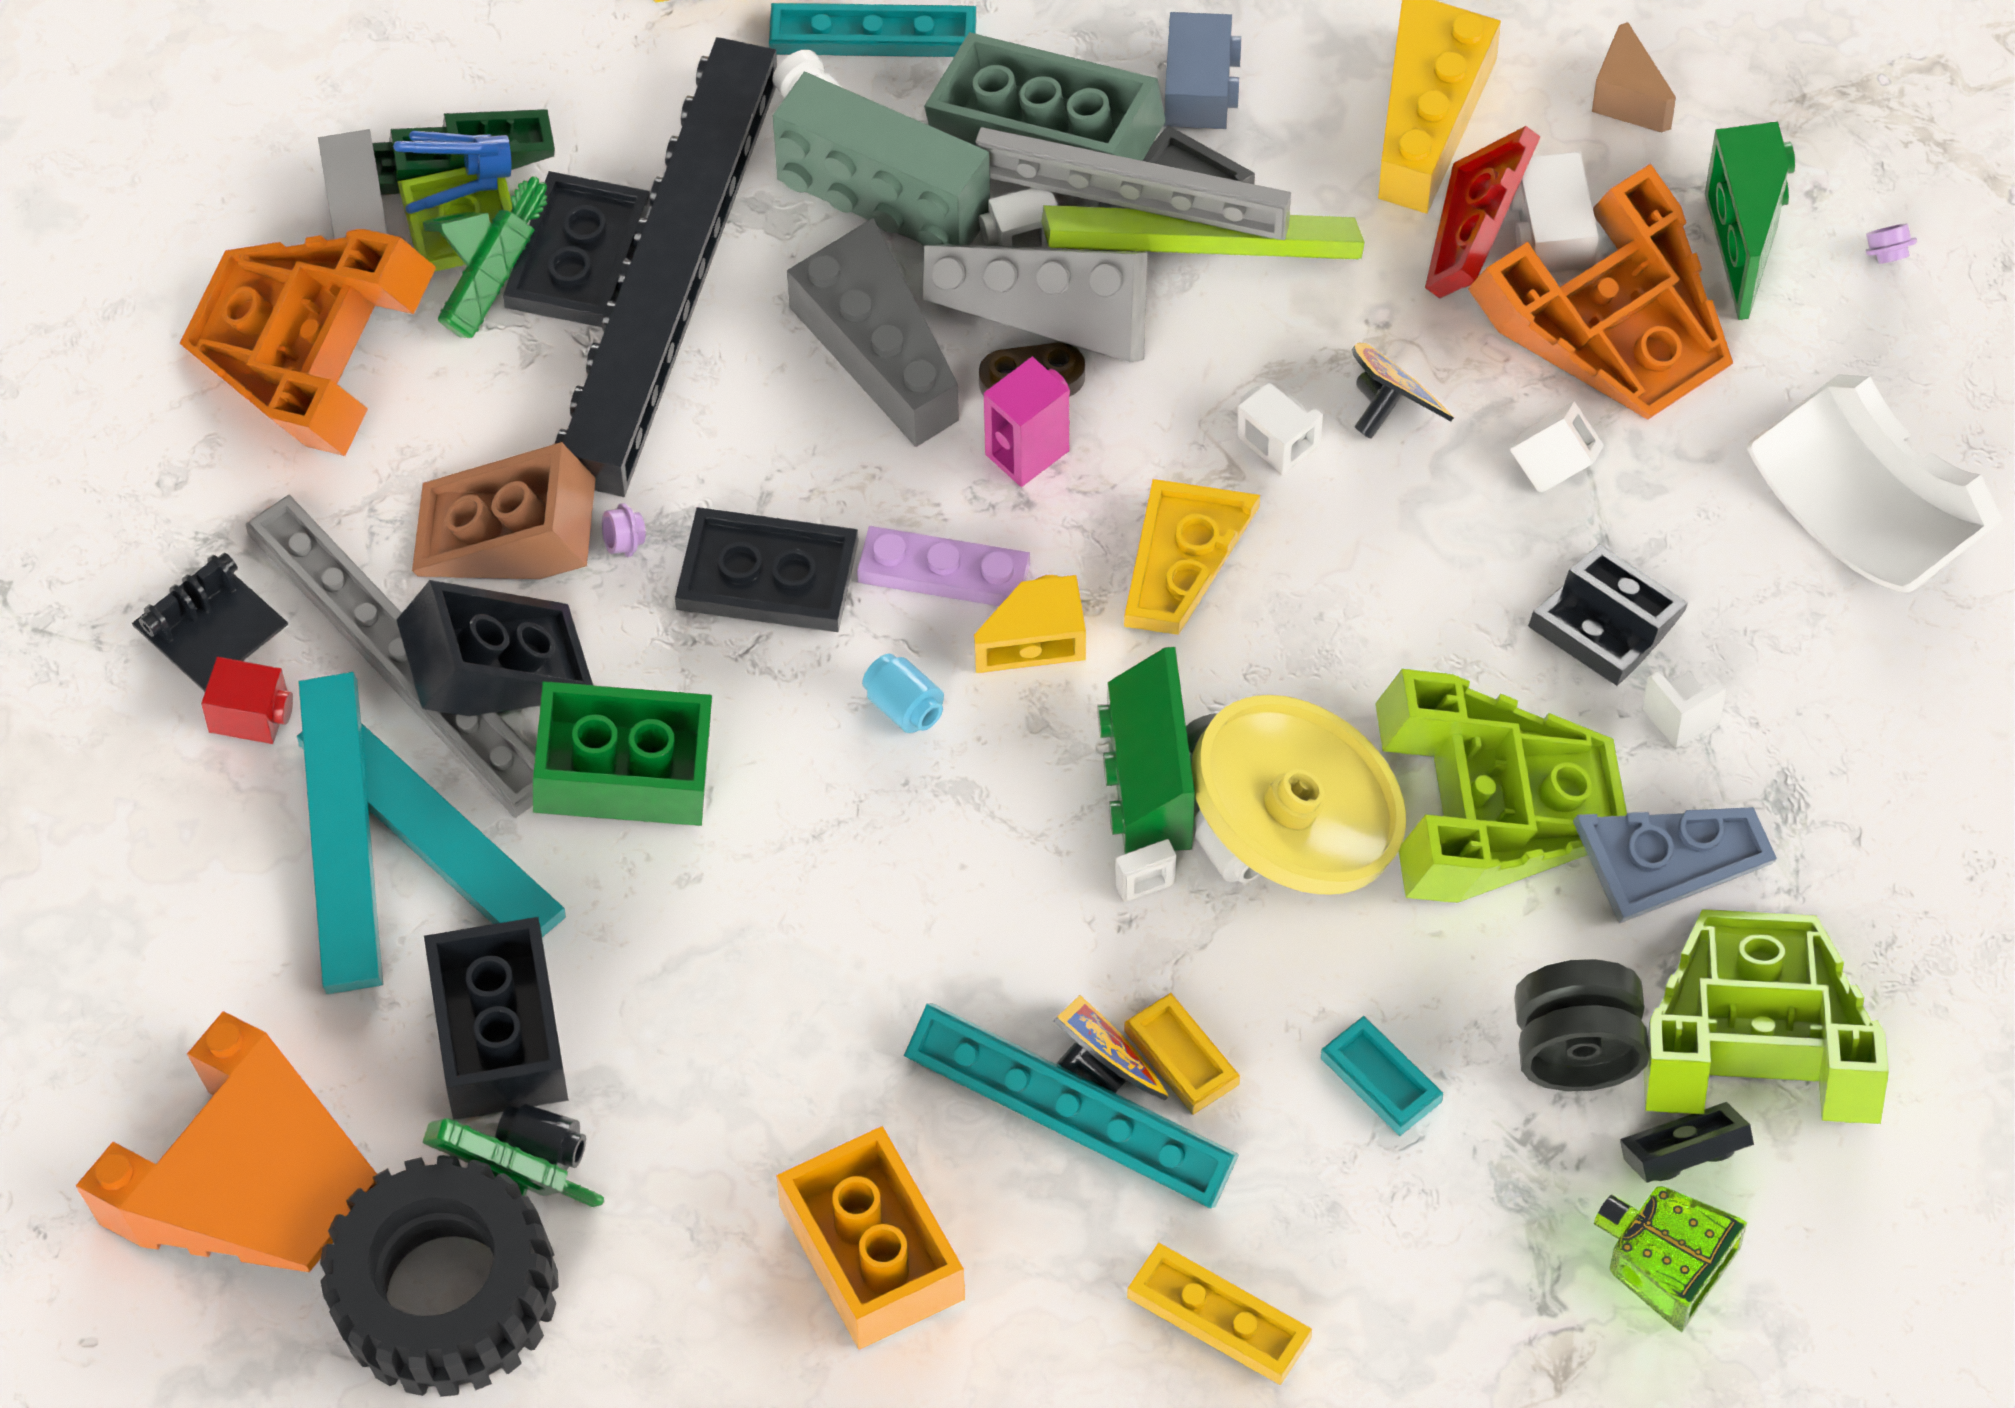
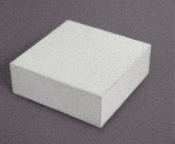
(1145, 870)

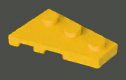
(1182, 549)

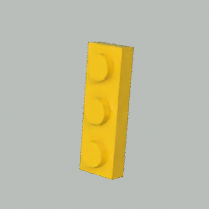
(1219, 1313)

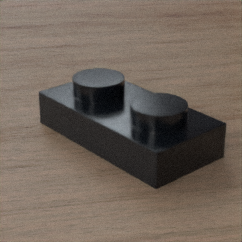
(1687, 1142)

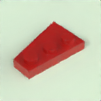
(1474, 209)

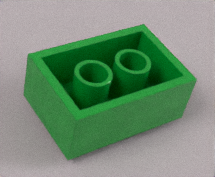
(621, 753)

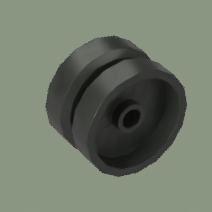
(1581, 1025)

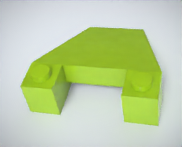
(1502, 781)
(1768, 1004)

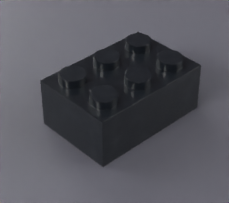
(495, 1018)

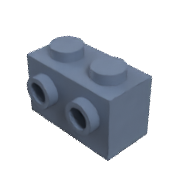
(1199, 70)

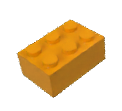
(871, 1237)

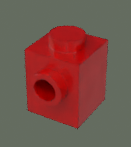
(246, 700)

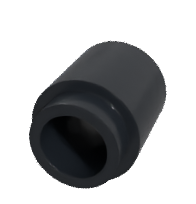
(543, 1135)

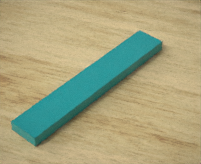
(340, 833)
(451, 841)
(1071, 1105)

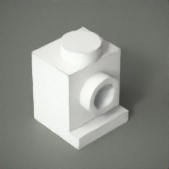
(1016, 219)
(1278, 426)

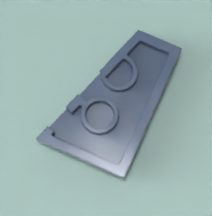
(1669, 857)

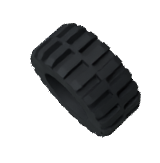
(408, 1212)

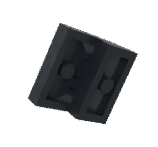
(1608, 614)

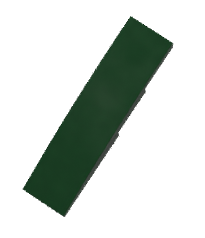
(527, 133)

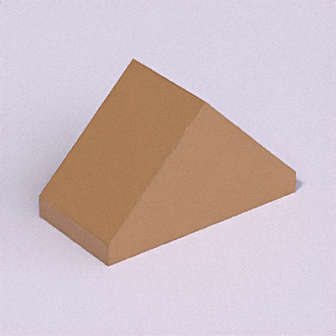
(1632, 85)

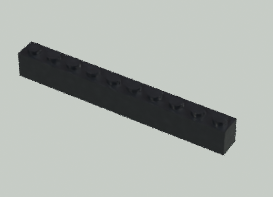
(669, 262)

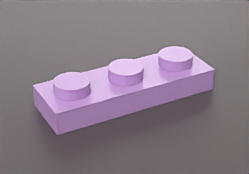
(941, 566)

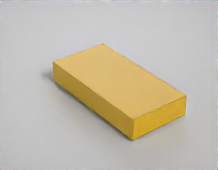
(1181, 1053)

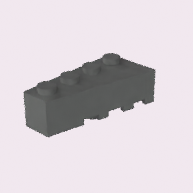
(874, 328)

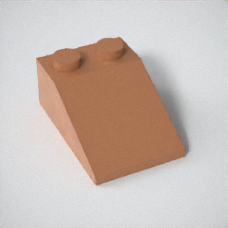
(507, 518)

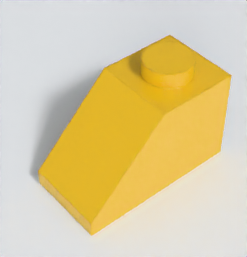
(1033, 627)

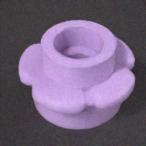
(1890, 243)
(623, 530)

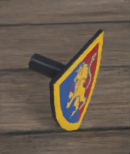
(1384, 386)
(1103, 1051)

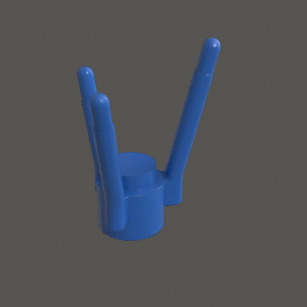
(483, 156)

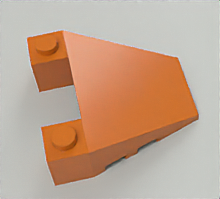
(288, 320)
(1628, 323)
(249, 1172)

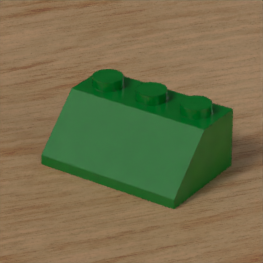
(1148, 755)

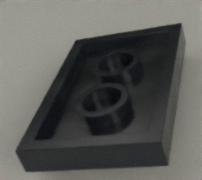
(576, 249)
(767, 569)

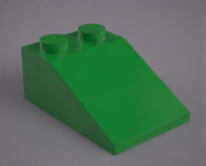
(1745, 202)

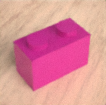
(1027, 421)

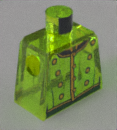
(1670, 1250)

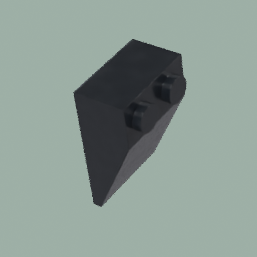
(487, 648)

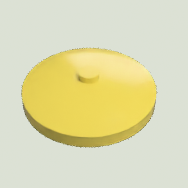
(1298, 794)

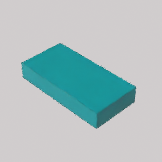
(1381, 1075)

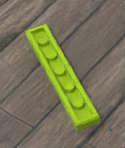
(1150, 232)

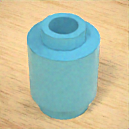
(903, 693)

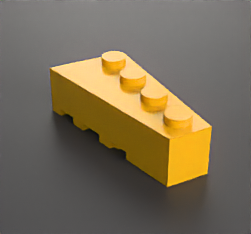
(1435, 86)

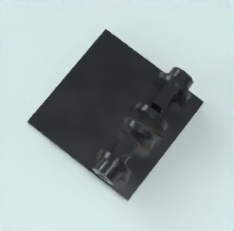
(209, 619)

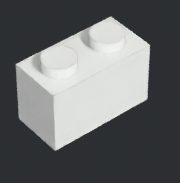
(1557, 212)

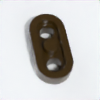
(1045, 354)

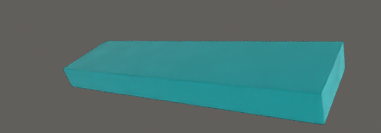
(870, 29)

